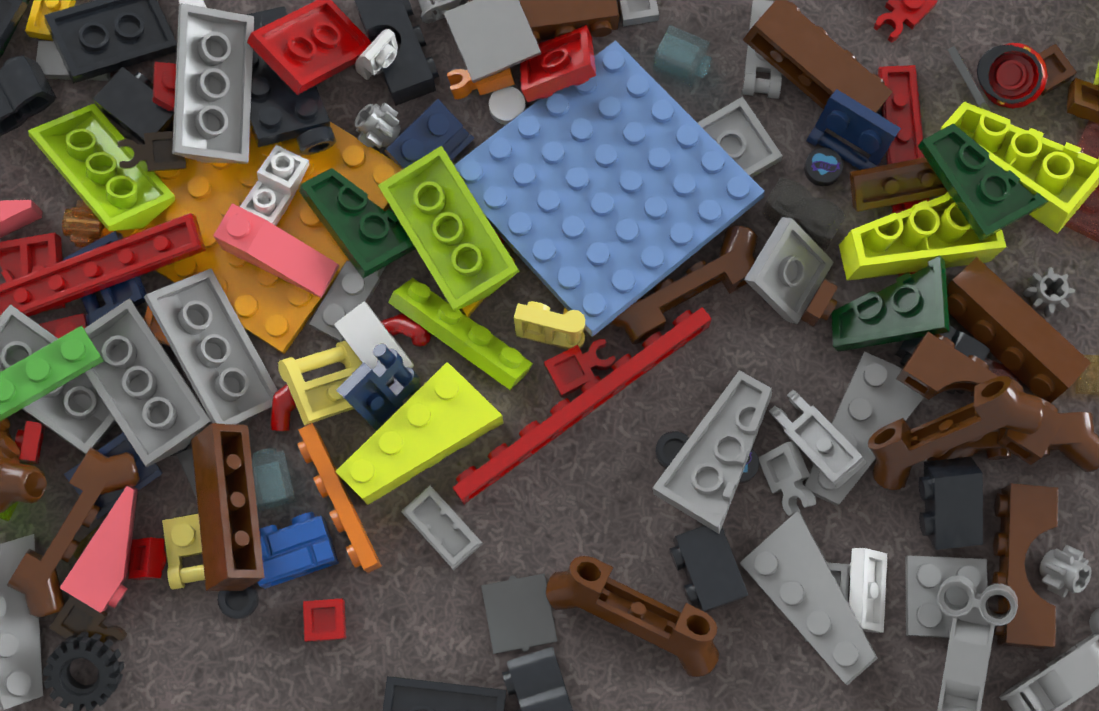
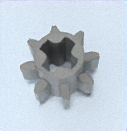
(377, 125)
(1057, 284)
(1065, 571)

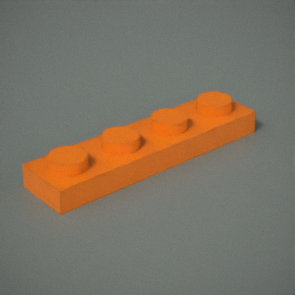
(330, 484)

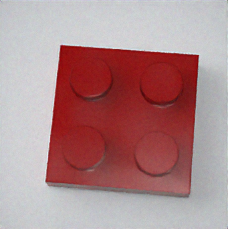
(562, 63)

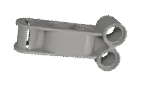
(970, 643)
(1063, 681)

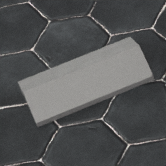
(213, 85)
(213, 348)
(143, 386)
(71, 410)

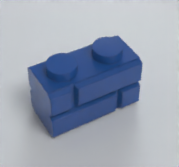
(296, 549)

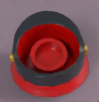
(1012, 75)

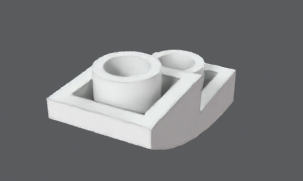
(377, 55)
(276, 184)
(364, 332)

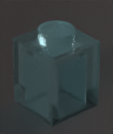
(682, 56)
(272, 479)

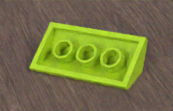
(89, 159)
(449, 229)

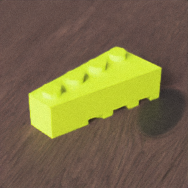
(1044, 167)
(914, 237)
(426, 429)

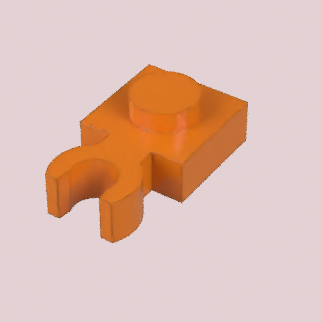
(462, 83)

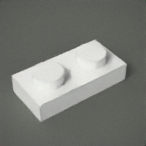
(868, 588)

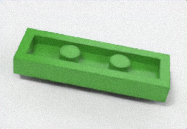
(46, 371)

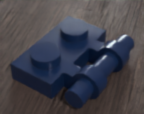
(368, 390)

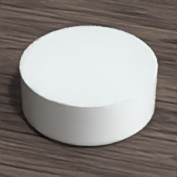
(506, 104)

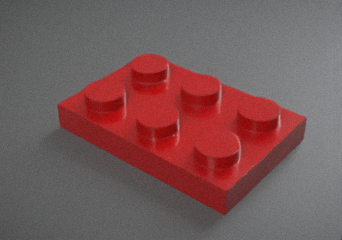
(309, 44)

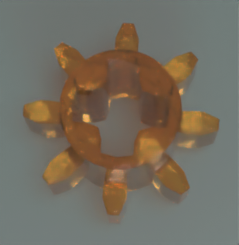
(81, 225)

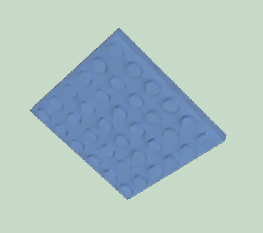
(606, 188)

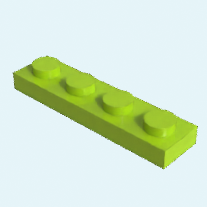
(460, 333)

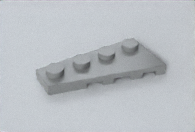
(869, 403)
(713, 458)
(804, 589)
(19, 633)

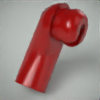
(404, 325)
(281, 409)

